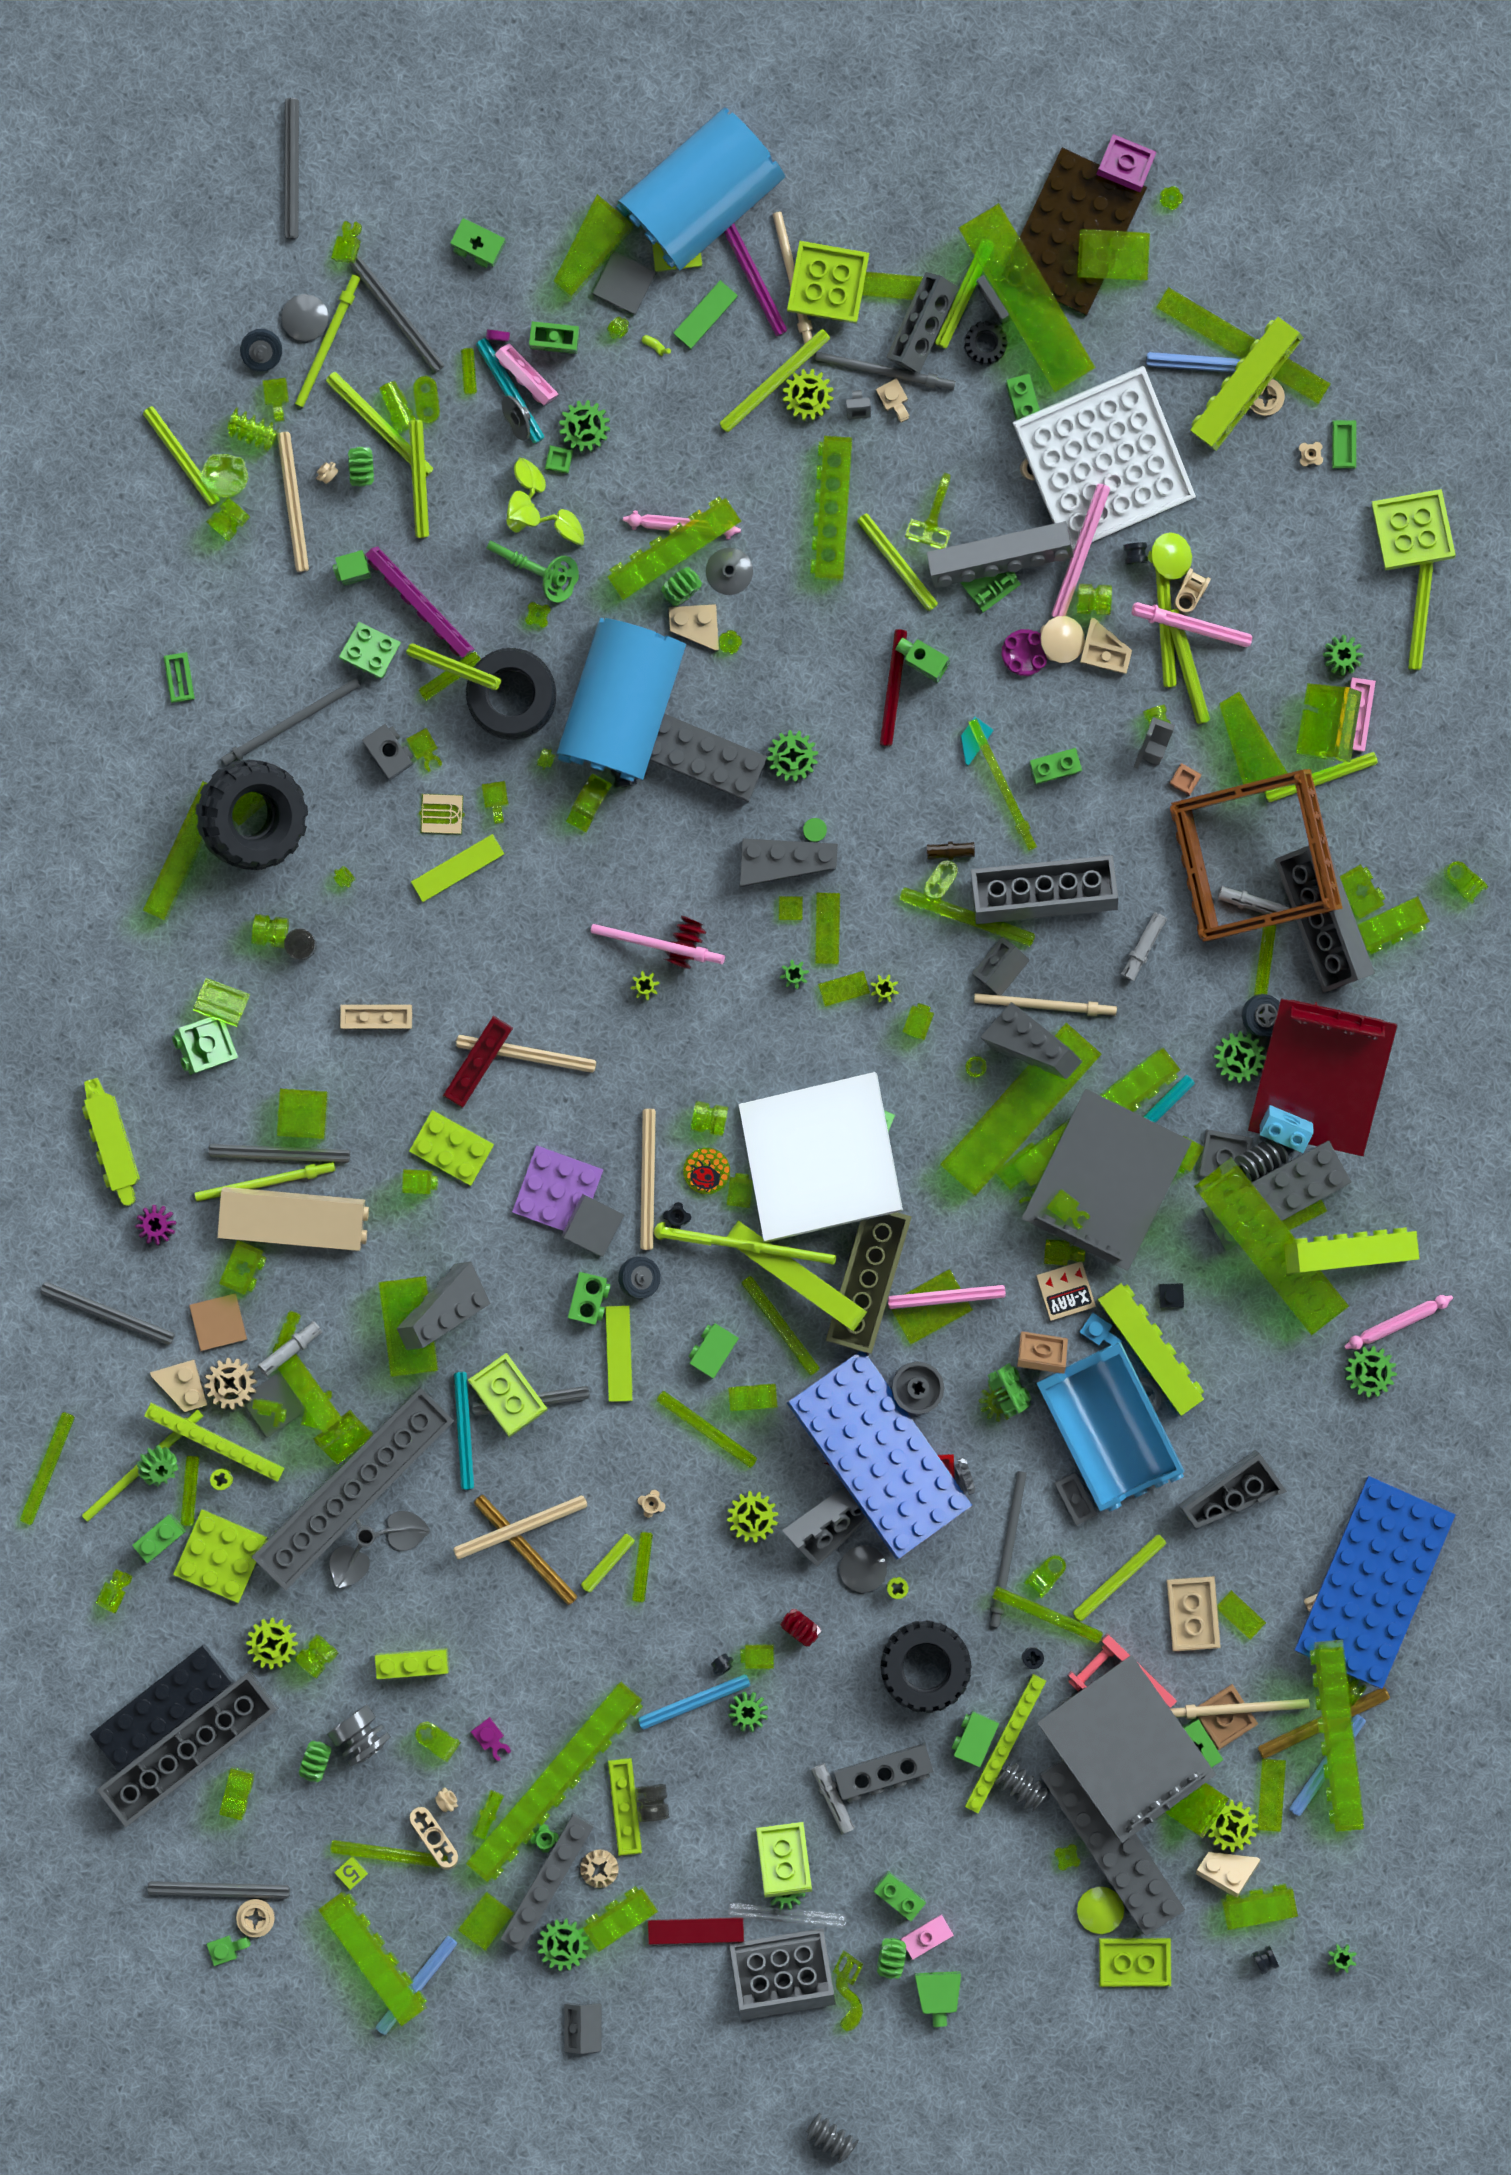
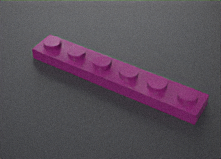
(411, 595)

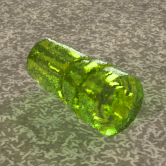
(397, 406)

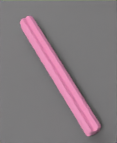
(947, 1296)

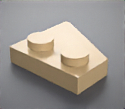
(696, 624)

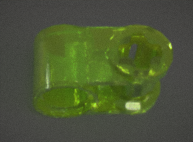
(1465, 881)
(1045, 1575)
(440, 1743)

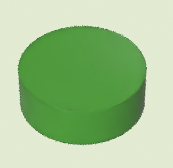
(815, 829)

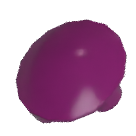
(1023, 652)

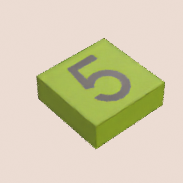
(351, 1872)

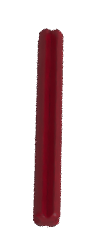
(893, 690)

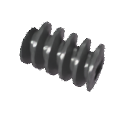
(1262, 1159)
(1022, 1786)
(830, 2139)

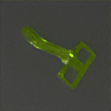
(930, 525)
(854, 2016)

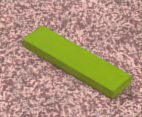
(457, 868)
(619, 1353)
(624, 1806)

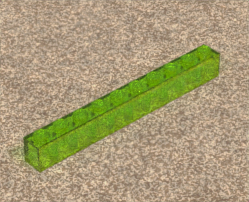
(554, 1781)

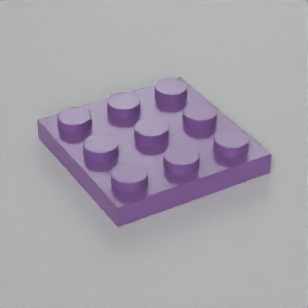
(555, 1187)

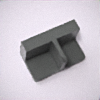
(1155, 742)

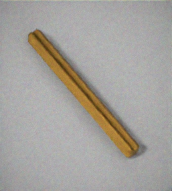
(527, 1551)
(1311, 1728)

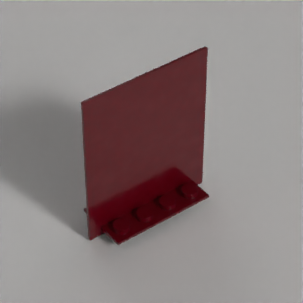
(1326, 1071)

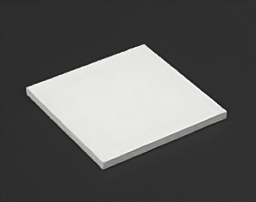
(1106, 438)
(820, 1157)

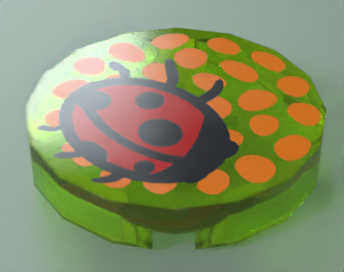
(706, 1170)

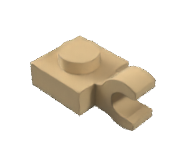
(893, 397)

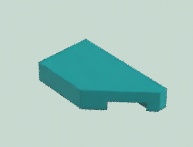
(969, 742)

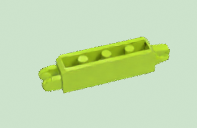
(111, 1140)

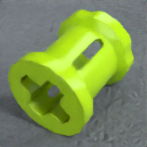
(214, 1482)
(897, 1595)

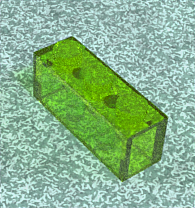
(1393, 924)
(1259, 1907)
(619, 1917)

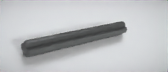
(547, 1398)

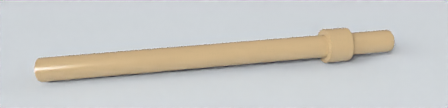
(804, 324)
(1091, 1008)
(1192, 1711)

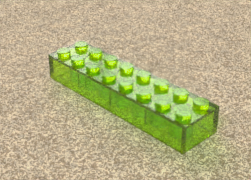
(1027, 297)
(1014, 1117)
(1263, 1239)

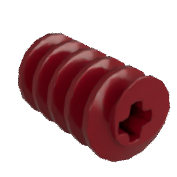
(687, 937)

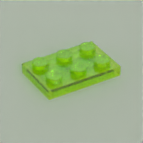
(1113, 255)

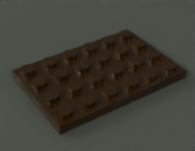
(1067, 203)

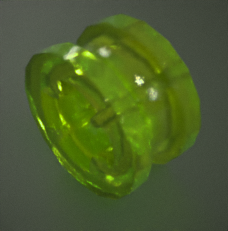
(968, 1065)

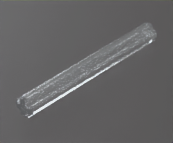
(787, 1915)

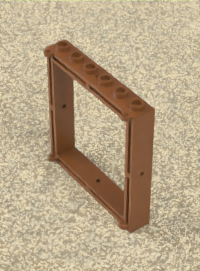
(1197, 877)

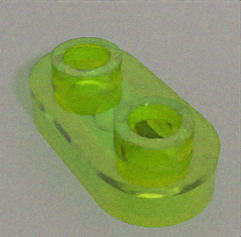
(426, 400)

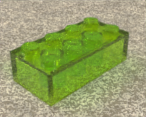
(397, 1302)

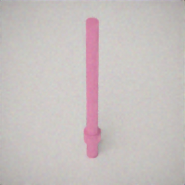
(699, 954)

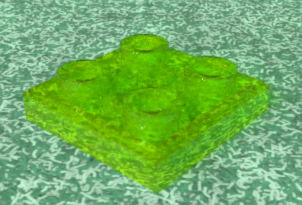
(1199, 1809)

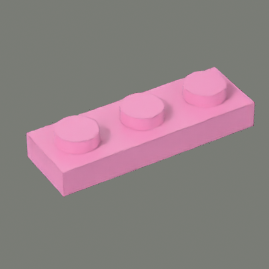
(526, 374)
(1367, 689)

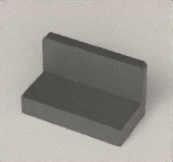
(1001, 966)
(582, 2028)

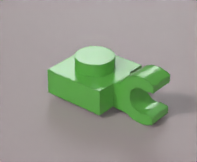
(225, 1949)

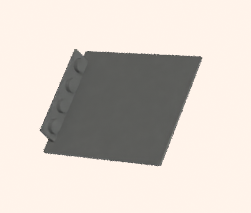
(1117, 1173)
(1126, 1748)

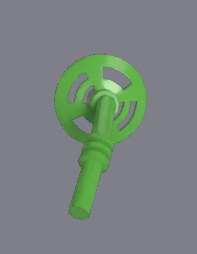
(549, 575)

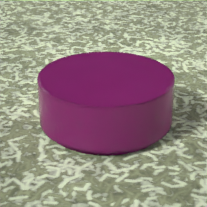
(497, 335)

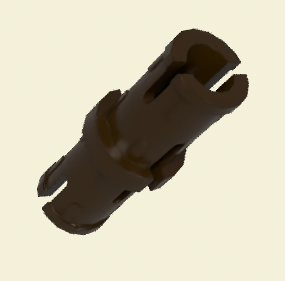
(950, 850)

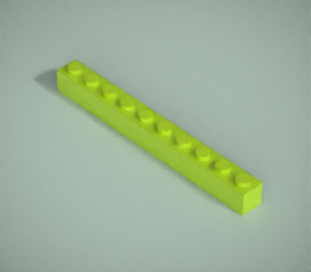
(213, 1441)
(1005, 1743)

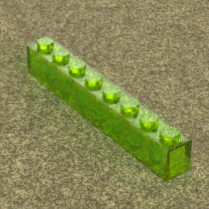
(1127, 1092)
(1338, 1735)

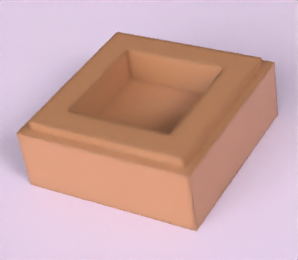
(1185, 779)

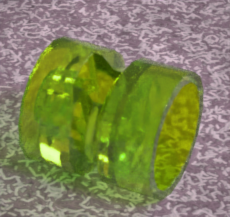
(228, 519)
(1094, 599)
(269, 930)
(709, 1118)
(316, 1656)

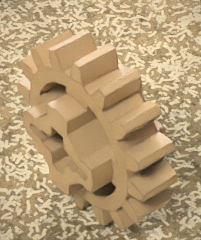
(238, 1375)

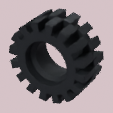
(971, 342)

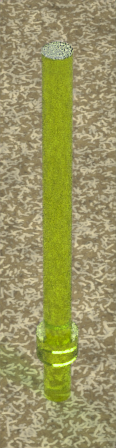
(1022, 826)

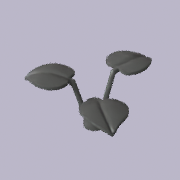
(350, 1565)

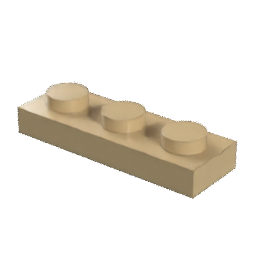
(376, 1017)

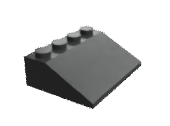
(782, 1974)

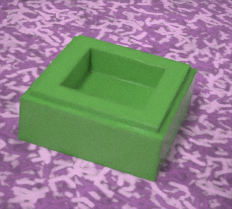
(559, 459)

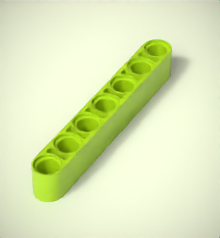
(802, 1280)

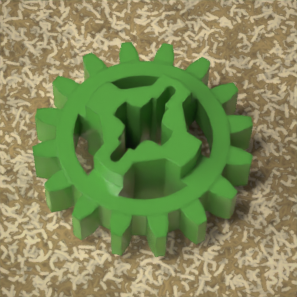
(592, 412)
(791, 745)
(1233, 1042)
(1382, 1362)
(571, 1937)

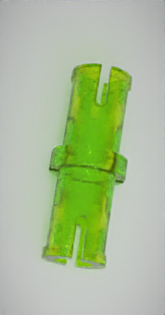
(487, 1814)

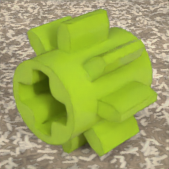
(890, 985)
(646, 992)

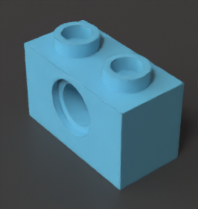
(1286, 1129)

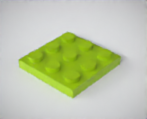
(828, 282)
(1413, 529)
(219, 1556)

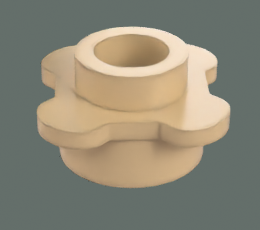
(1315, 449)
(327, 472)
(650, 1510)
(446, 1800)

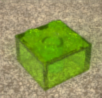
(302, 1113)

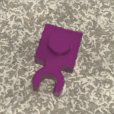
(488, 1736)

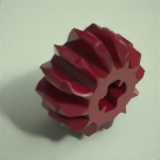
(800, 1627)

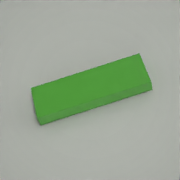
(705, 314)

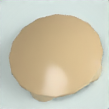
(1062, 639)

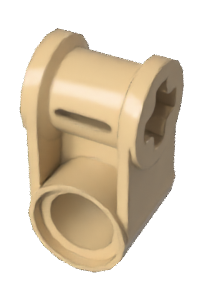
(1192, 589)

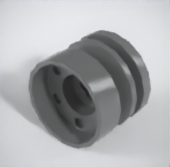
(359, 1736)

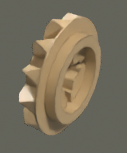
(1274, 404)
(599, 1857)
(247, 1926)

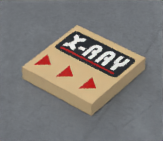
(1066, 1290)

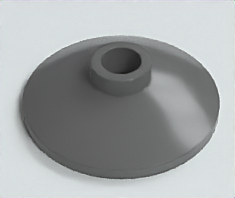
(517, 417)
(726, 583)

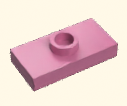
(927, 1936)

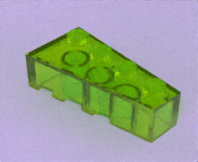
(594, 243)
(1255, 754)

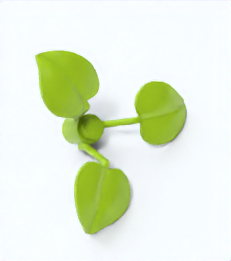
(523, 513)

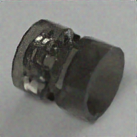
(300, 944)
(652, 1803)

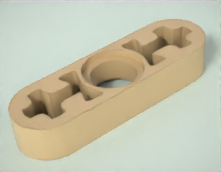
(418, 1827)

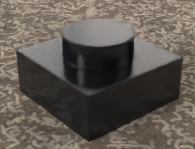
(1171, 1295)

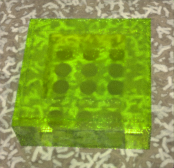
(790, 907)

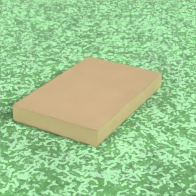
(1193, 1613)

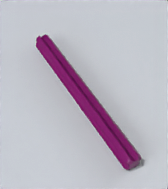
(755, 280)

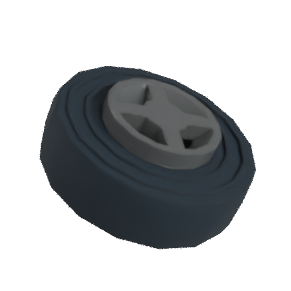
(1251, 1014)

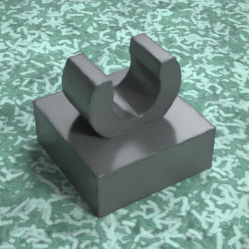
(858, 406)

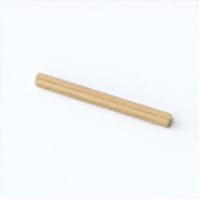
(293, 502)
(534, 1055)
(647, 1182)
(520, 1527)

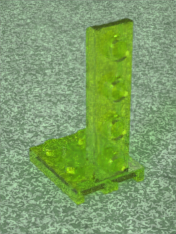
(339, 1433)

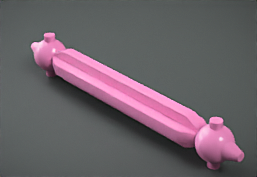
(664, 522)
(1398, 1322)

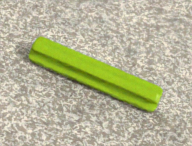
(607, 1563)

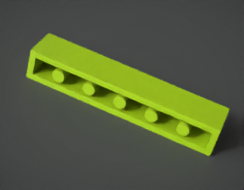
(1246, 383)
(1351, 1252)
(1150, 1348)

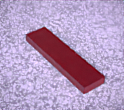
(478, 1061)
(696, 1930)

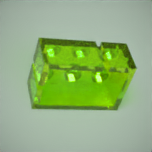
(1333, 728)

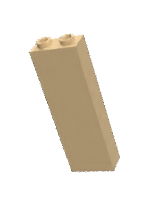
(292, 1218)

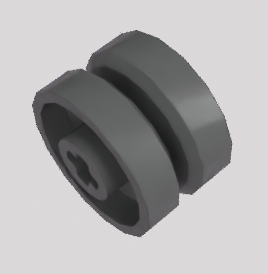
(931, 1391)

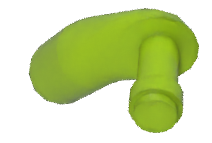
(656, 345)

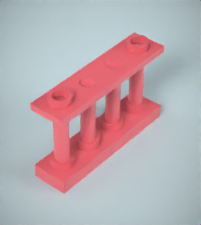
(1112, 1648)

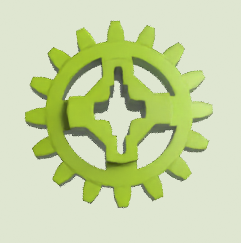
(820, 386)
(764, 1515)
(276, 1653)
(1242, 1821)

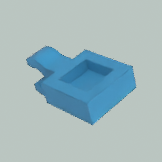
(1098, 1330)

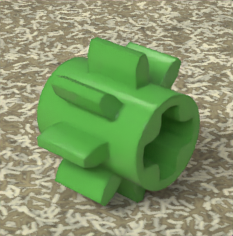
(793, 967)
(1335, 1955)

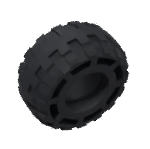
(284, 814)

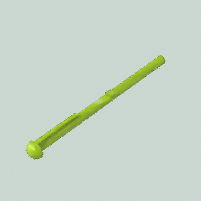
(662, 1231)

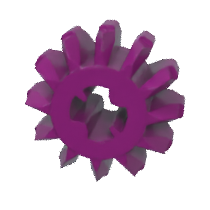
(163, 1221)

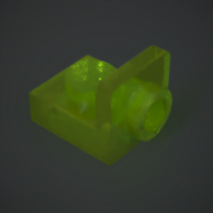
(740, 1191)
(266, 1407)

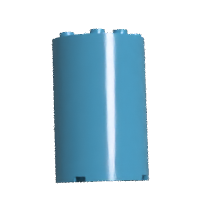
(702, 188)
(621, 698)
(1111, 1427)

